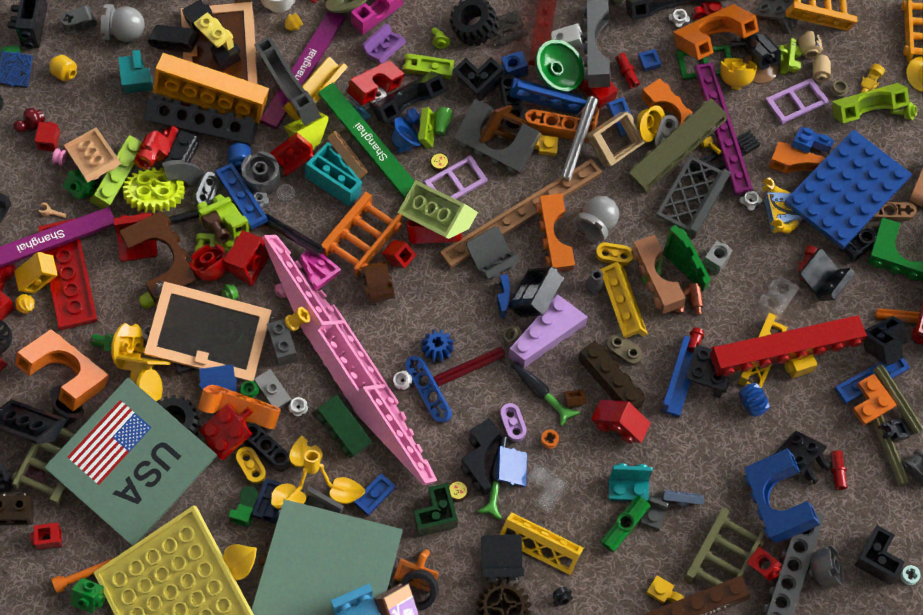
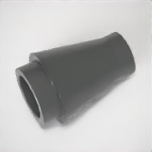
(595, 282)

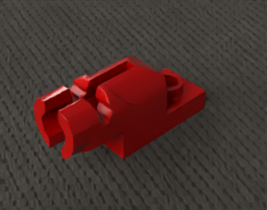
(155, 147)

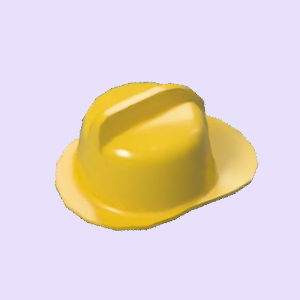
(648, 122)

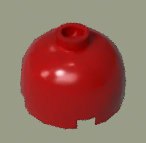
(209, 262)

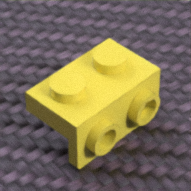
(214, 31)

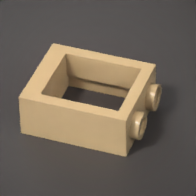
(600, 146)

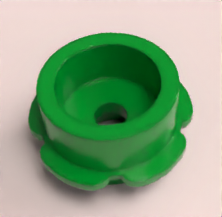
(249, 385)

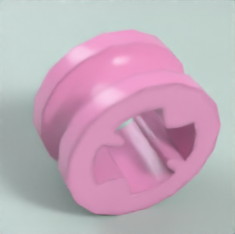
(59, 157)

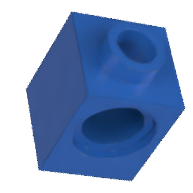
(518, 60)

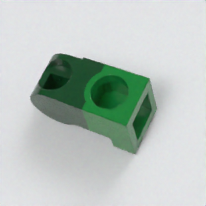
(244, 512)

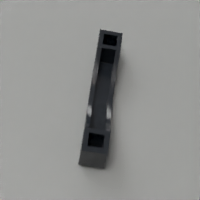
(644, 8)

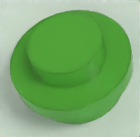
(230, 292)

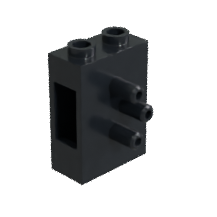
(29, 22)

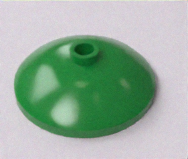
(559, 65)

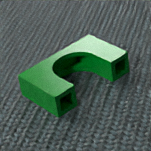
(885, 255)

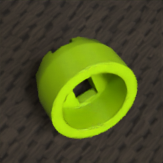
(146, 300)

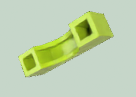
(854, 106)
(113, 180)

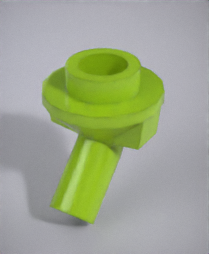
(440, 40)
(908, 111)

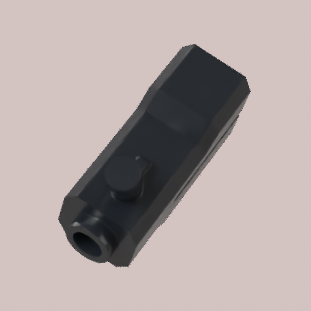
(761, 49)

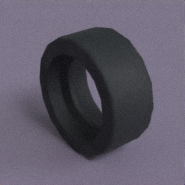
(430, 579)

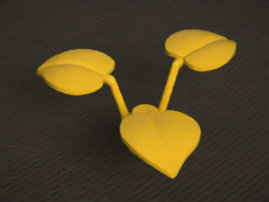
(301, 455)
(239, 560)

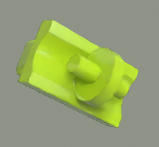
(788, 53)

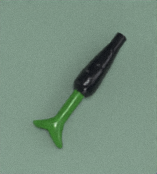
(542, 391)
(491, 507)

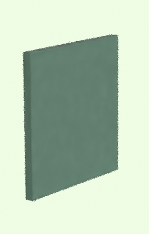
(321, 558)

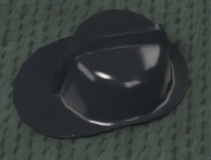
(62, 410)

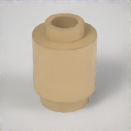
(821, 68)

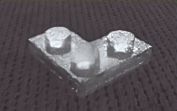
(552, 488)

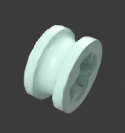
(904, 577)

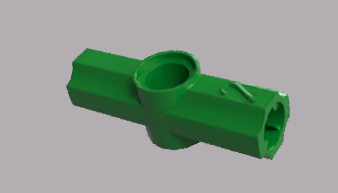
(633, 514)

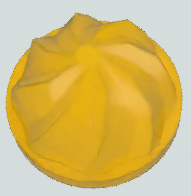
(293, 22)
(24, 303)

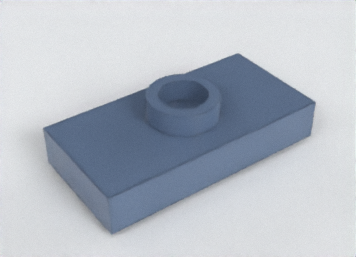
(682, 498)

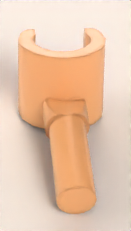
(46, 213)

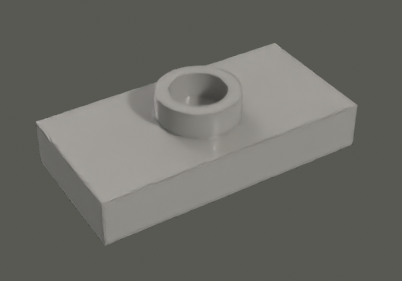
(272, 389)

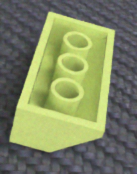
(436, 211)

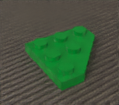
(684, 256)

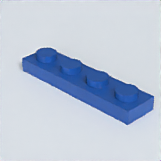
(241, 196)
(849, 390)

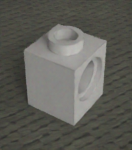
(716, 264)

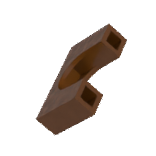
(157, 228)

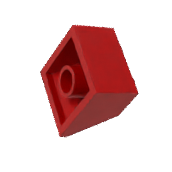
(247, 257)

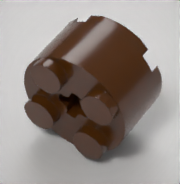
(377, 282)

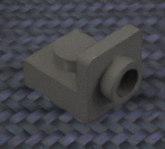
(654, 516)

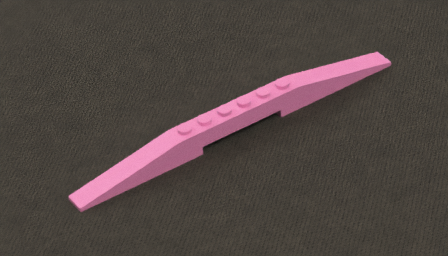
(349, 363)

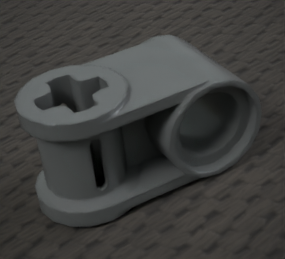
(79, 19)
(914, 465)

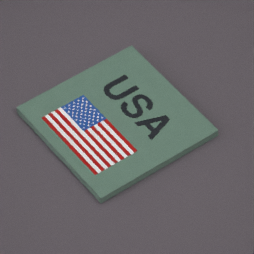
(131, 461)

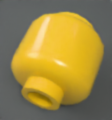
(63, 68)

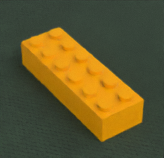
(209, 88)

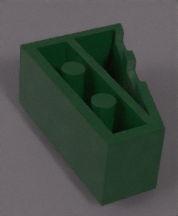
(342, 426)

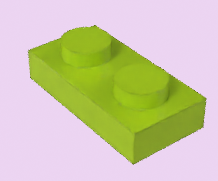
(427, 127)

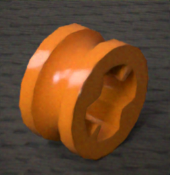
(553, 434)

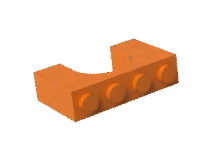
(695, 37)
(54, 349)

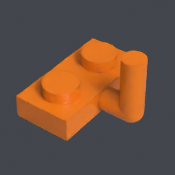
(406, 566)

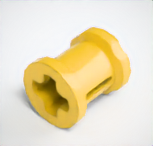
(298, 318)

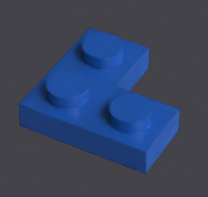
(808, 138)

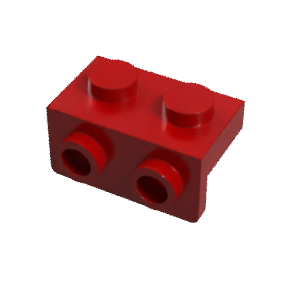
(293, 153)

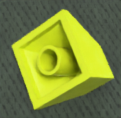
(311, 132)

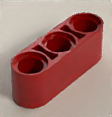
(419, 234)

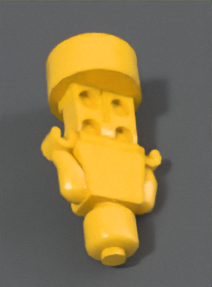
(870, 82)

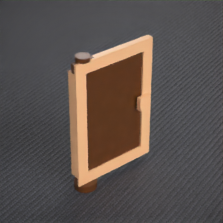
(239, 20)

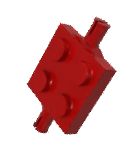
(226, 430)

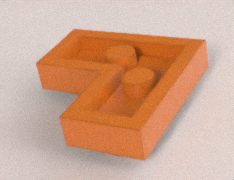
(877, 401)

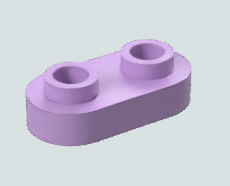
(513, 423)

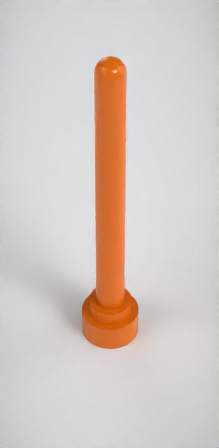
(61, 583)

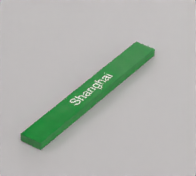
(367, 139)

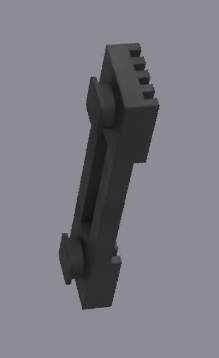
(746, 143)

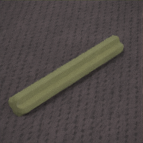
(902, 405)
(891, 454)

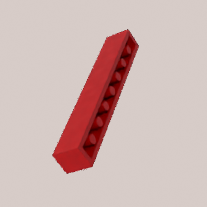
(787, 345)

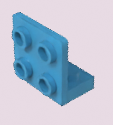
(355, 602)

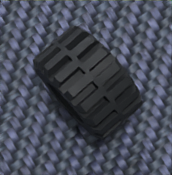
(479, 31)
(184, 408)

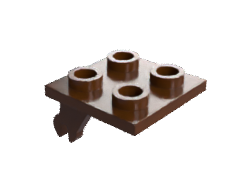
(494, 124)

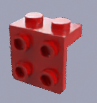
(142, 251)

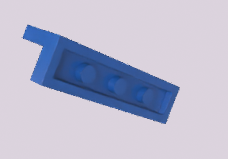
(546, 96)
(678, 384)

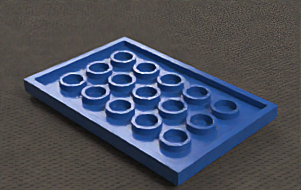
(847, 189)

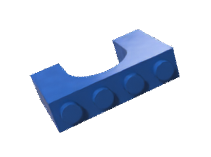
(762, 478)

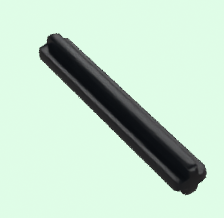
(294, 235)

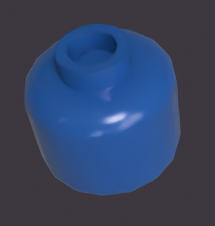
(237, 153)

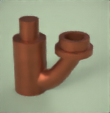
(695, 298)

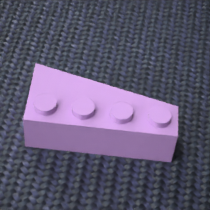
(547, 331)

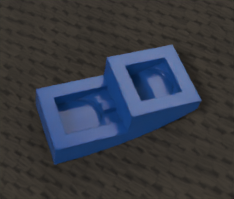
(503, 298)

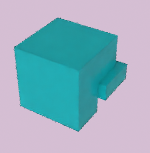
(133, 74)

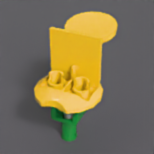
(126, 351)

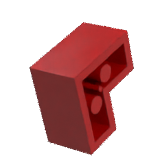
(621, 418)

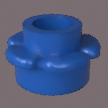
(412, 116)

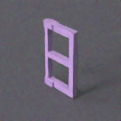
(791, 91)
(449, 171)

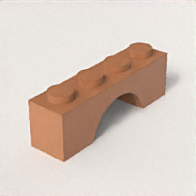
(667, 294)

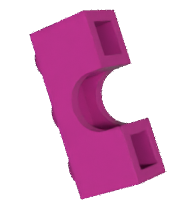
(367, 17)

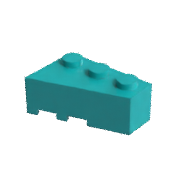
(333, 175)

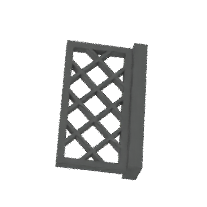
(708, 199)

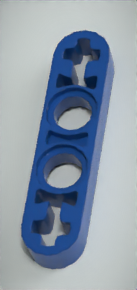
(426, 390)

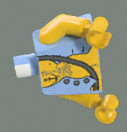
(780, 216)

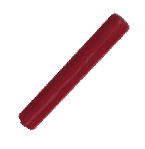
(469, 366)

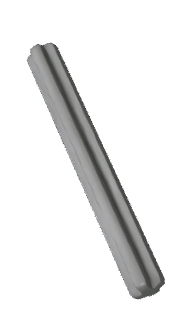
(579, 138)

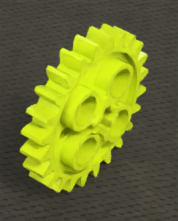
(153, 191)

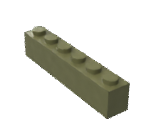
(678, 145)

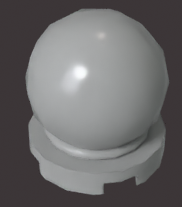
(123, 23)
(597, 218)

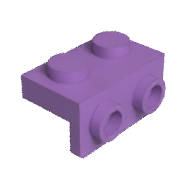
(382, 44)

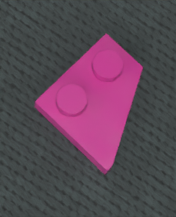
(318, 269)

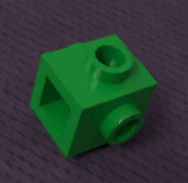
(78, 186)
(87, 595)

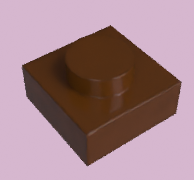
(575, 398)

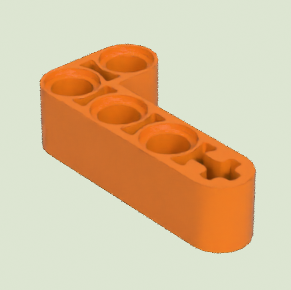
(560, 123)
(216, 397)

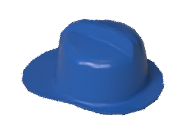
(404, 135)

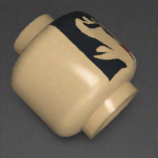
(810, 44)

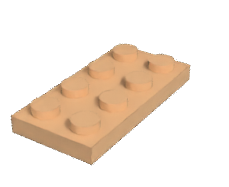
(92, 154)

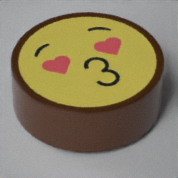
(439, 162)
(458, 491)

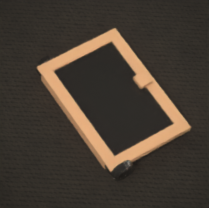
(207, 330)

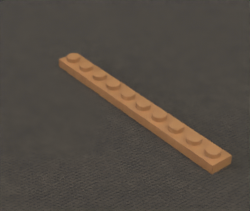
(523, 211)

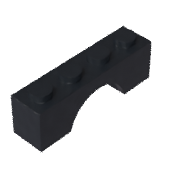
(220, 55)
(418, 90)

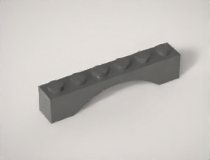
(597, 65)
(287, 82)

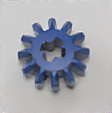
(444, 348)
(754, 399)

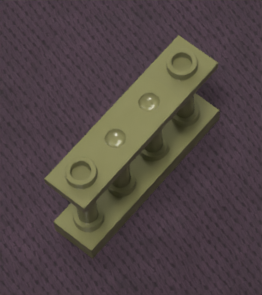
(55, 493)
(714, 538)

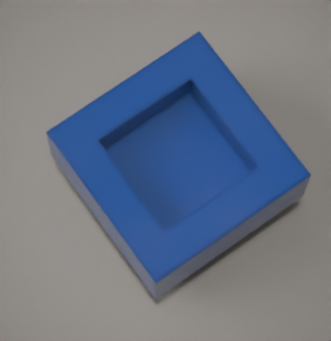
(649, 60)

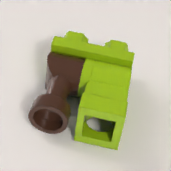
(220, 213)

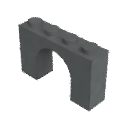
(513, 156)

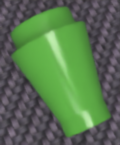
(442, 120)

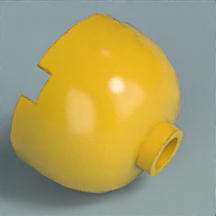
(737, 73)

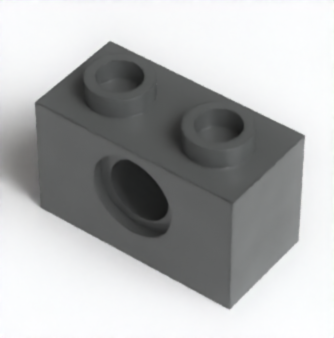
(282, 342)

